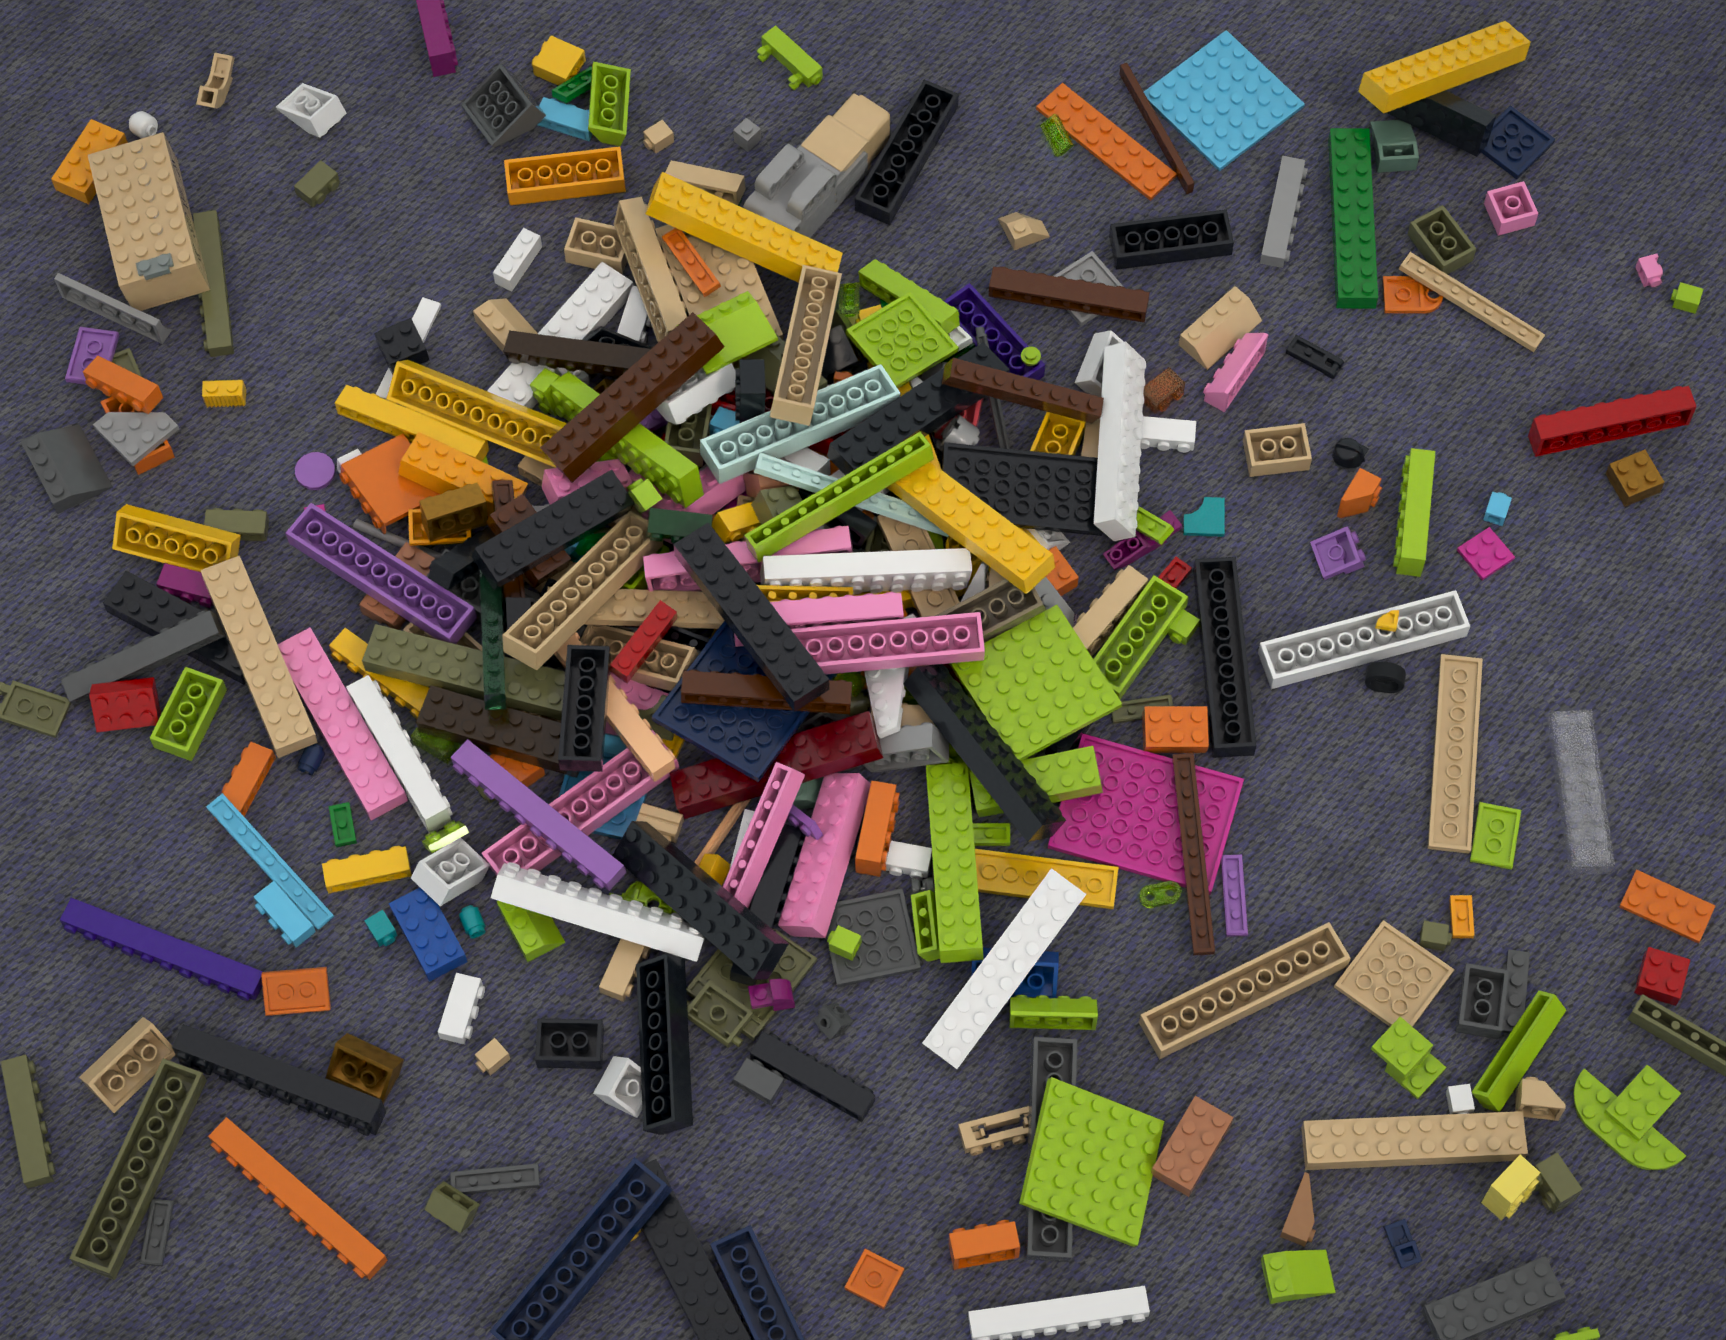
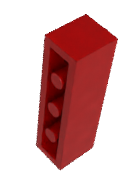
(643, 641)

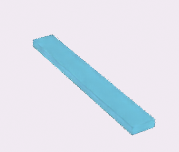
(269, 861)

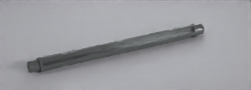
(995, 403)

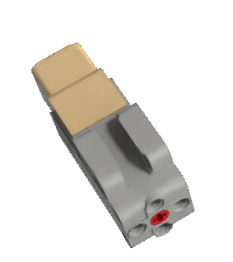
(811, 181)

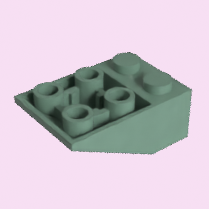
(1394, 146)

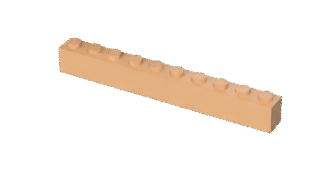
(630, 727)

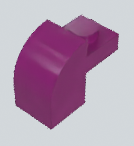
(775, 993)

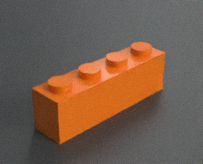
(122, 385)
(248, 776)

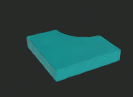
(1207, 520)

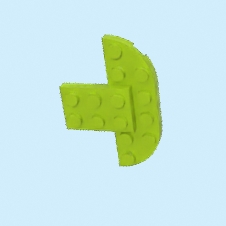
(1628, 1119)

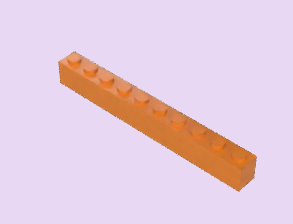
(297, 1198)

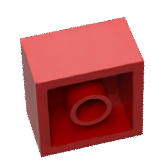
(1662, 976)

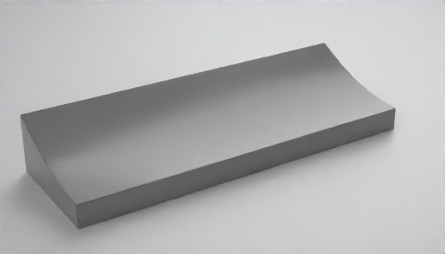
(111, 309)

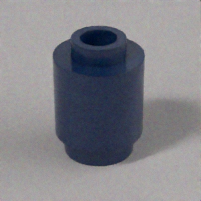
(311, 759)

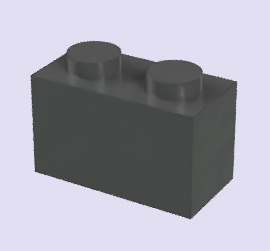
(759, 1081)

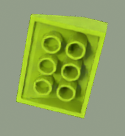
(740, 329)

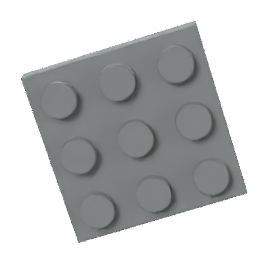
(1091, 270)

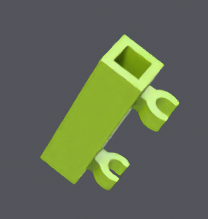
(790, 55)

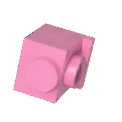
(1649, 270)

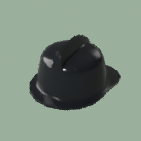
(1349, 454)

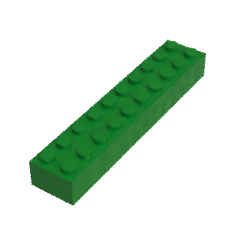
(1353, 218)

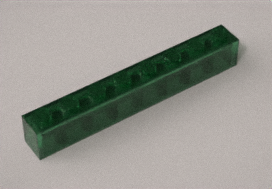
(492, 646)

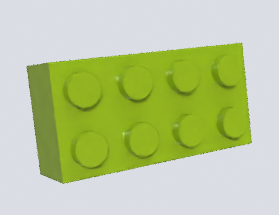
(188, 713)

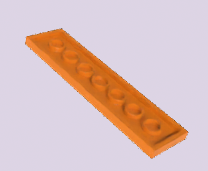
(1107, 142)

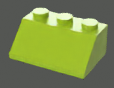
(531, 930)

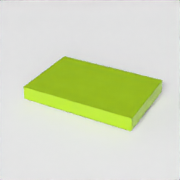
(1495, 835)

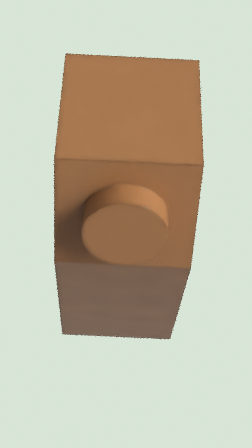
(1301, 1216)

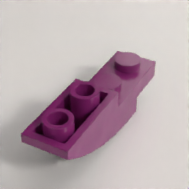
(1136, 547)

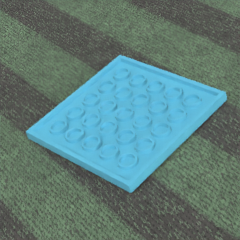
(1223, 100)

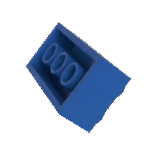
(428, 933)

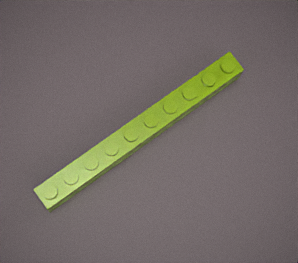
(839, 496)

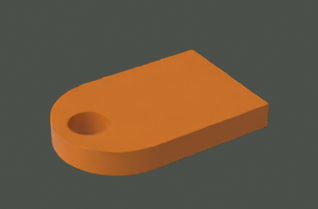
(1407, 295)

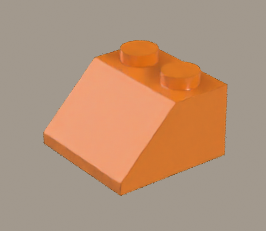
(1360, 495)

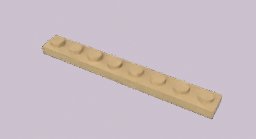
(1471, 302)

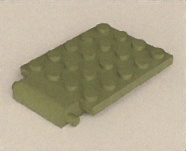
(724, 1005)

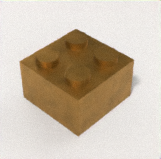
(1634, 478)

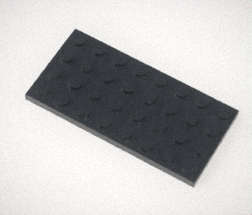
(1028, 486)

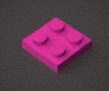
(1485, 553)

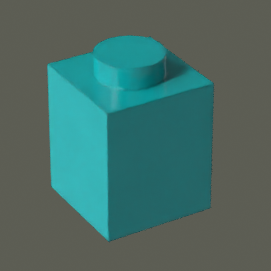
(381, 928)

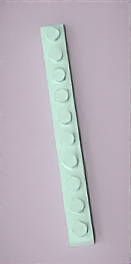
(815, 481)

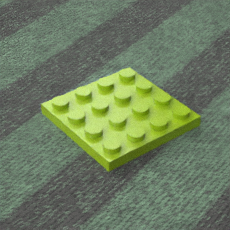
(902, 339)

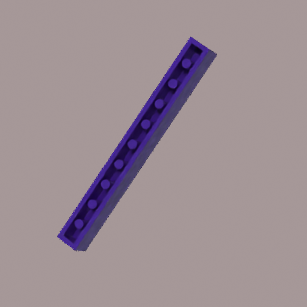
(163, 949)

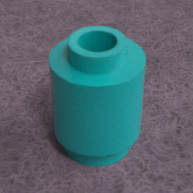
(472, 921)

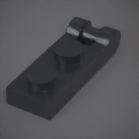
(1314, 356)

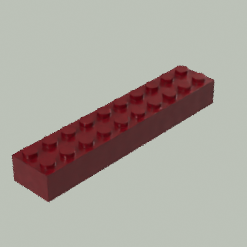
(811, 752)

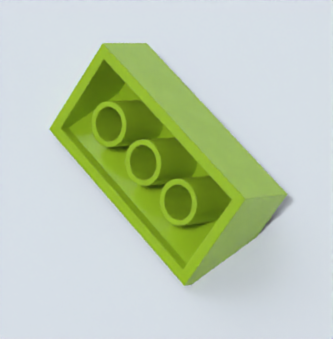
(609, 103)
(1053, 1012)

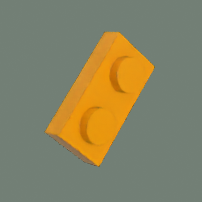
(1461, 916)

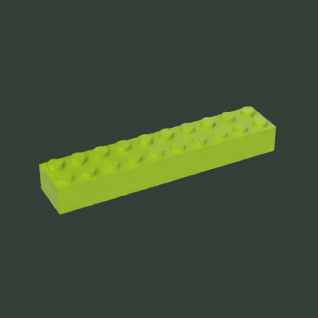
(638, 449)
(954, 863)

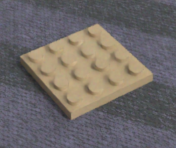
(1393, 977)

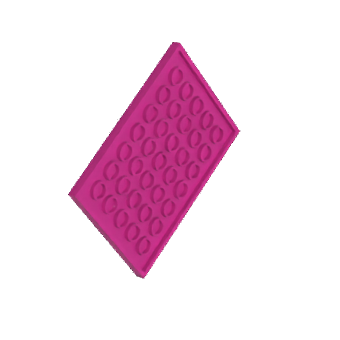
(1137, 814)

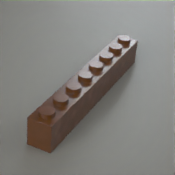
(1069, 294)
(1022, 390)
(756, 692)

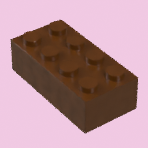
(512, 514)

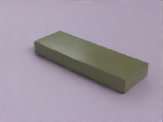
(1133, 709)

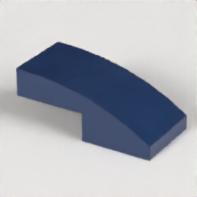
(1402, 1243)

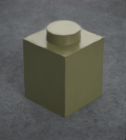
(1435, 935)

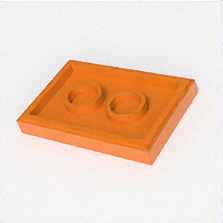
(296, 991)

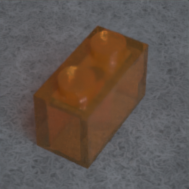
(1163, 390)

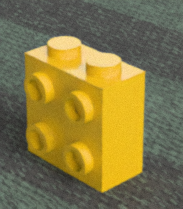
(558, 61)

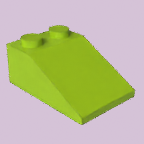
(1297, 1275)

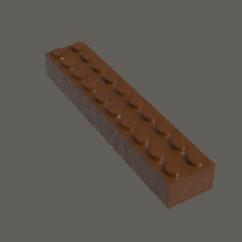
(632, 397)

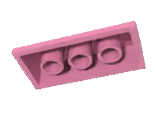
(1235, 370)

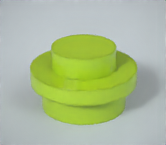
(1030, 356)

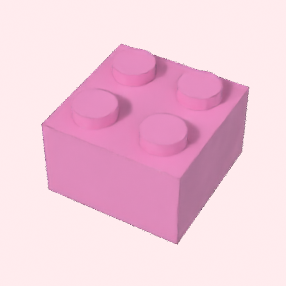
(1511, 208)

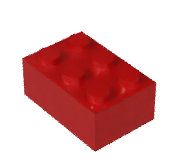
(125, 704)

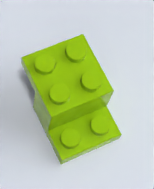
(1408, 1057)

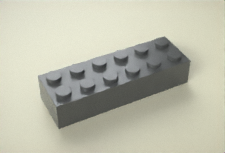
(1494, 1302)

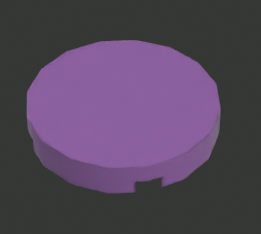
(315, 471)

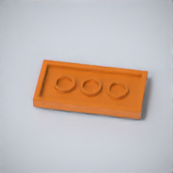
(1667, 906)

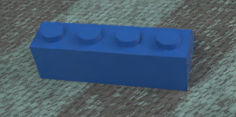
(1040, 979)

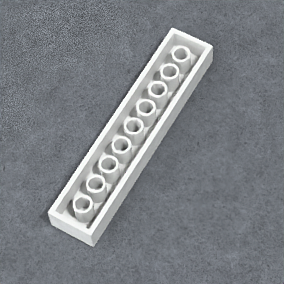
(580, 316)
(1119, 442)
(872, 570)
(1359, 642)
(597, 911)
(1004, 968)

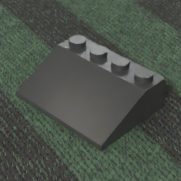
(502, 107)
(66, 466)

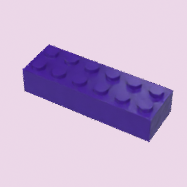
(1002, 339)

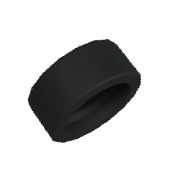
(1385, 677)

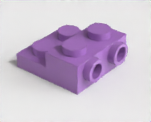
(1338, 553)

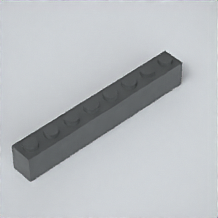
(145, 656)

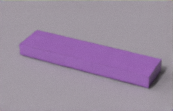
(1234, 895)

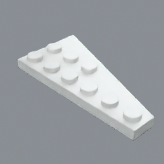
(886, 697)

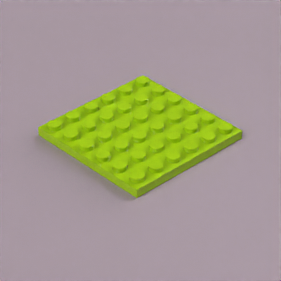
(1037, 684)
(1092, 1162)

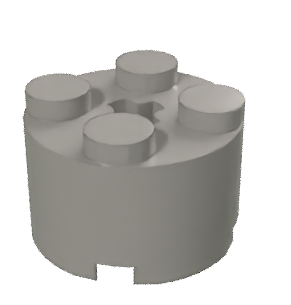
(959, 432)

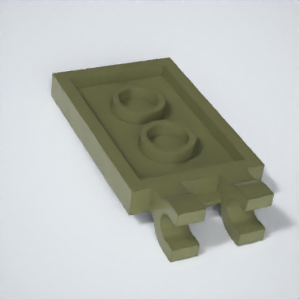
(33, 708)

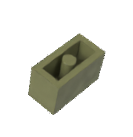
(317, 184)
(452, 1207)

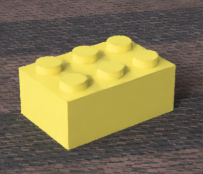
(1511, 1188)

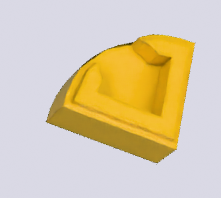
(1388, 621)

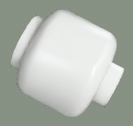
(142, 124)

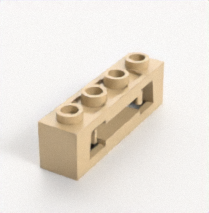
(975, 1146)

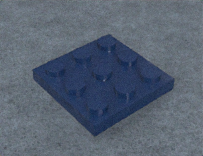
(1516, 142)

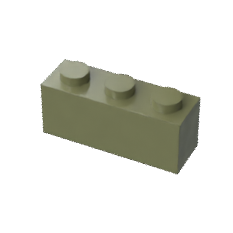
(249, 524)

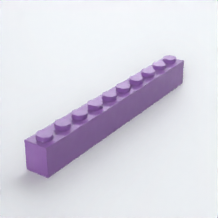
(538, 815)

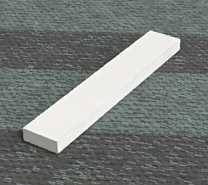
(423, 322)

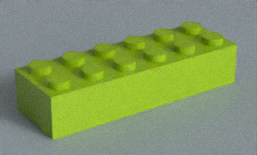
(1414, 512)
(1139, 634)
(1060, 775)

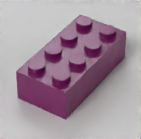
(437, 36)

